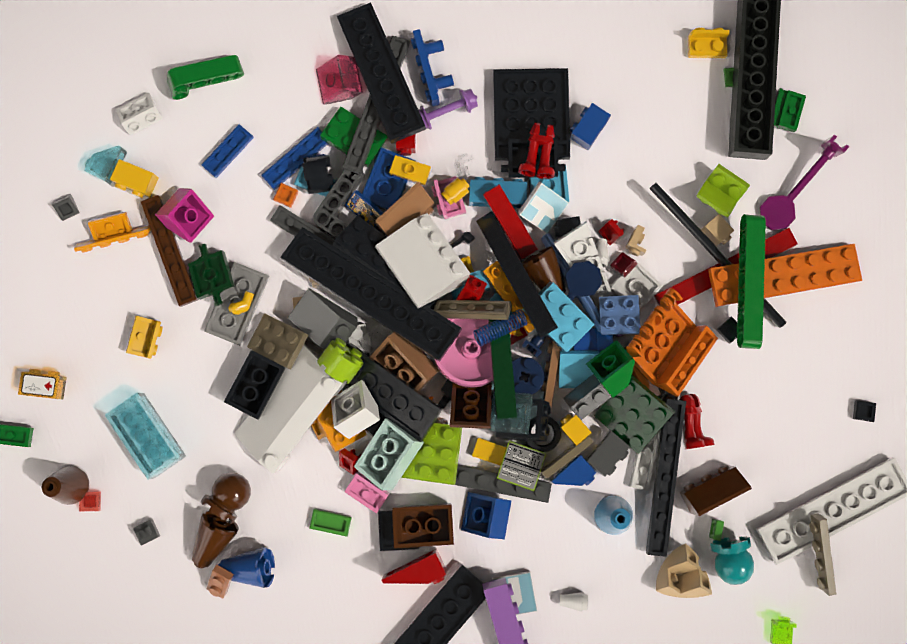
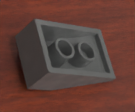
(322, 319)

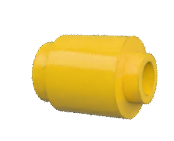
(455, 190)

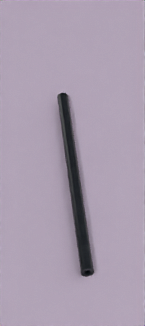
(707, 243)

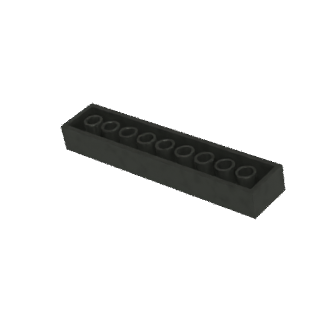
(754, 79)

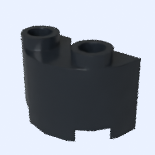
(316, 173)

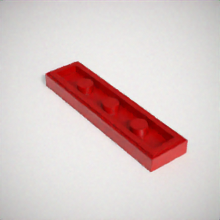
(510, 221)

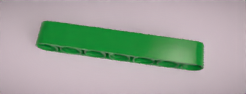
(751, 281)

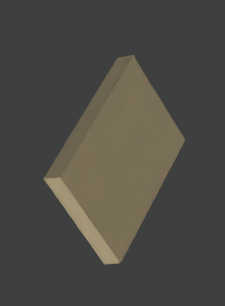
(565, 457)

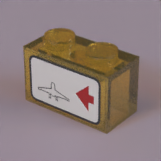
(42, 385)

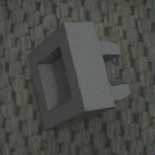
(146, 532)

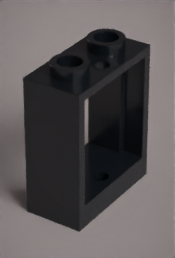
(542, 428)

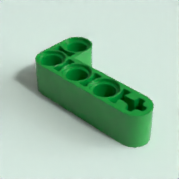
(203, 74)

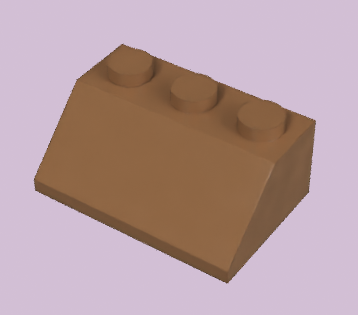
(410, 206)

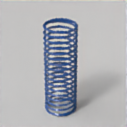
(503, 321)

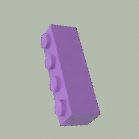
(504, 612)

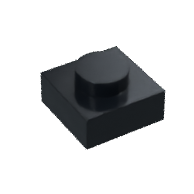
(728, 330)

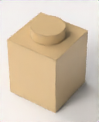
(718, 230)

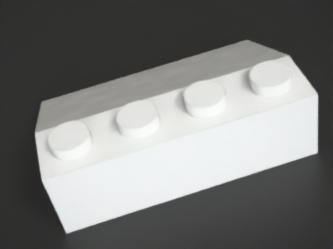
(423, 261)

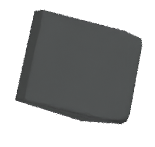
(66, 207)

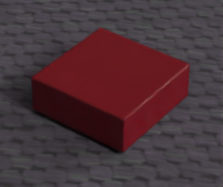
(623, 264)

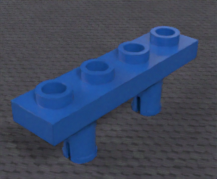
(424, 50)

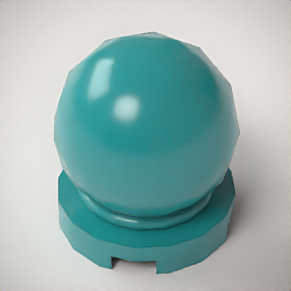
(733, 560)

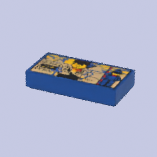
(364, 208)

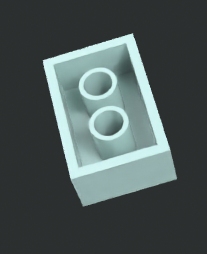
(388, 455)

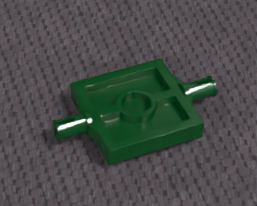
(210, 274)

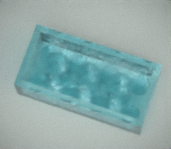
(145, 435)

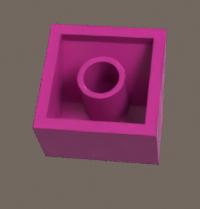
(185, 214)

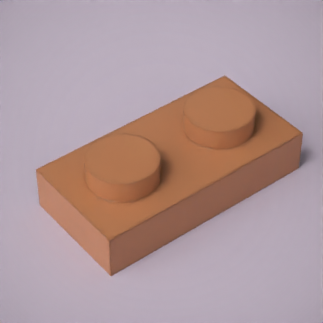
(219, 582)

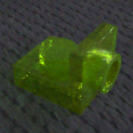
(782, 630)

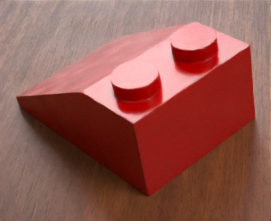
(421, 570)

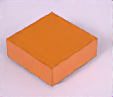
(286, 195)

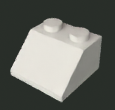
(354, 410)

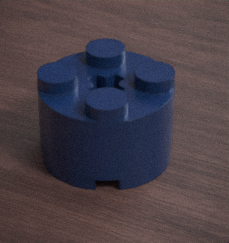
(535, 372)

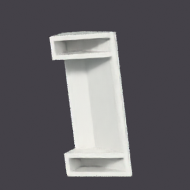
(290, 411)

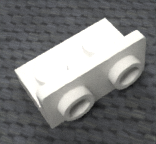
(138, 114)

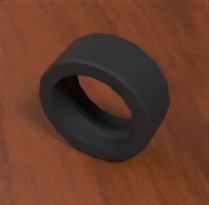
(556, 438)

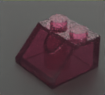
(339, 79)

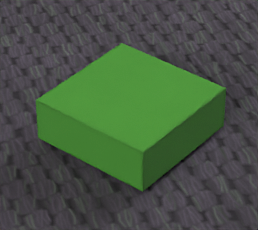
(716, 529)

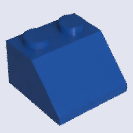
(486, 515)

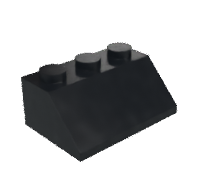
(254, 384)

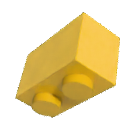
(134, 178)
(574, 428)

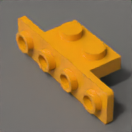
(109, 230)
(502, 285)

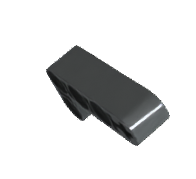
(341, 197)

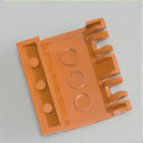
(670, 345)

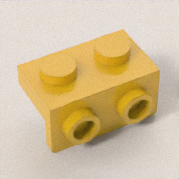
(143, 337)

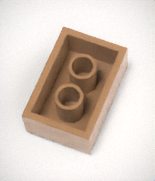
(405, 361)

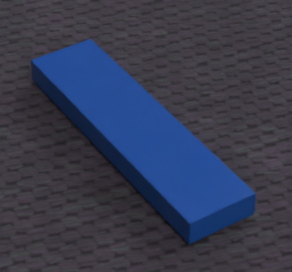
(293, 160)

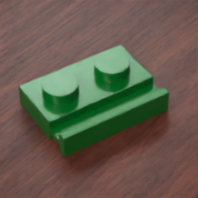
(788, 109)

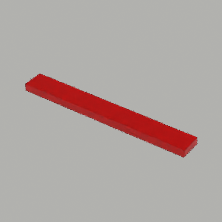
(701, 282)

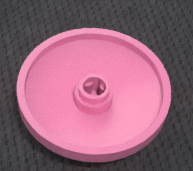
(466, 360)

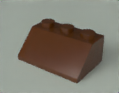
(714, 490)

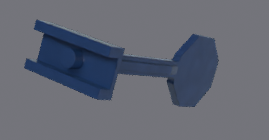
(582, 280)

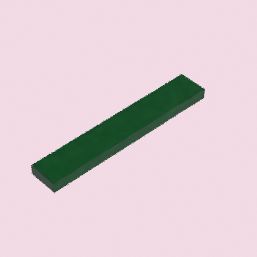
(503, 375)

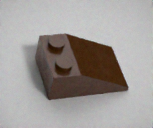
(471, 406)
(423, 525)

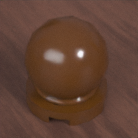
(229, 494)

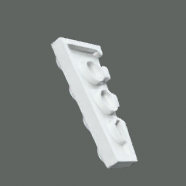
(579, 247)

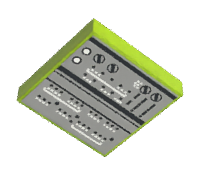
(521, 466)

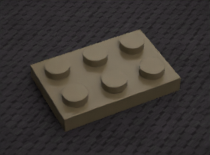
(277, 341)

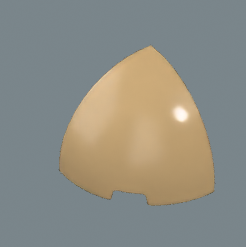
(682, 575)

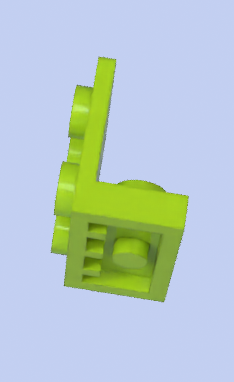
(722, 190)

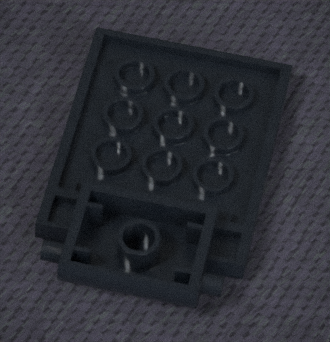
(526, 99)

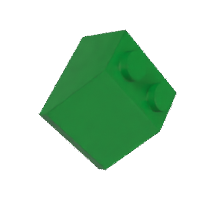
(613, 368)

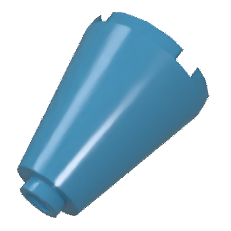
(608, 511)

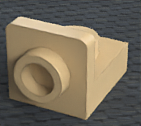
(636, 238)

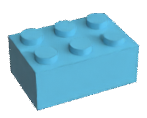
(569, 318)

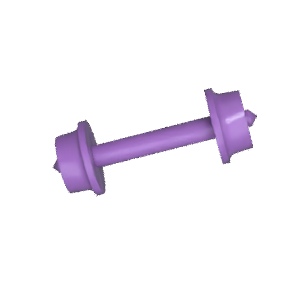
(467, 99)

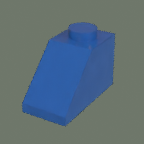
(575, 473)

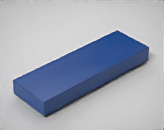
(227, 151)

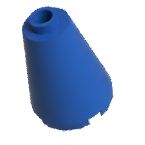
(251, 567)

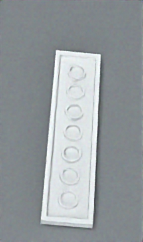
(840, 506)

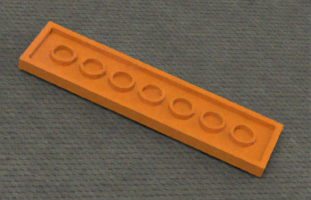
(792, 273)

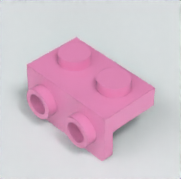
(444, 207)
(366, 492)

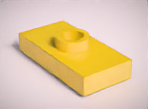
(410, 170)

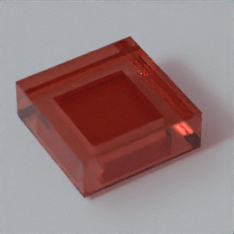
(90, 502)

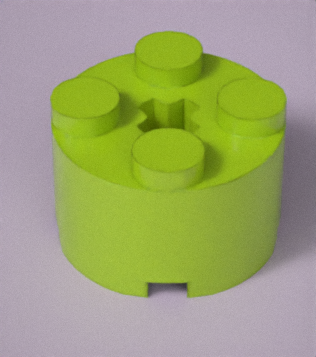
(341, 361)

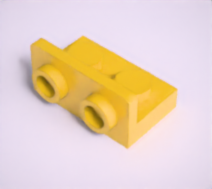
(708, 43)

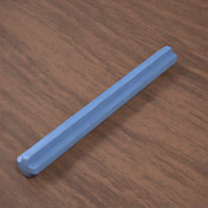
(585, 301)

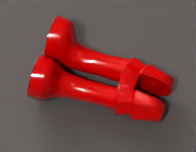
(544, 170)
(692, 424)

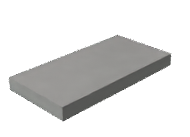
(223, 322)

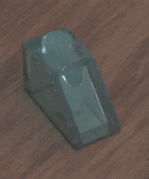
(104, 162)

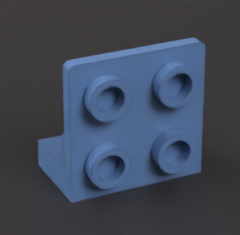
(619, 315)

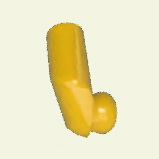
(242, 306)

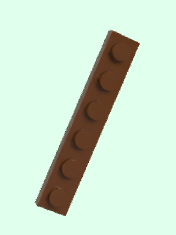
(169, 253)

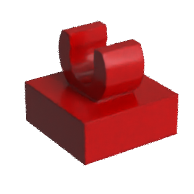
(611, 231)
(348, 459)

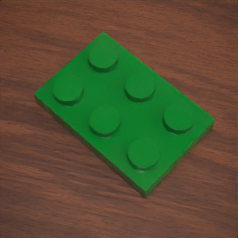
(341, 132)

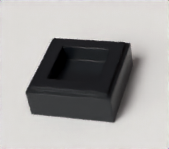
(864, 411)

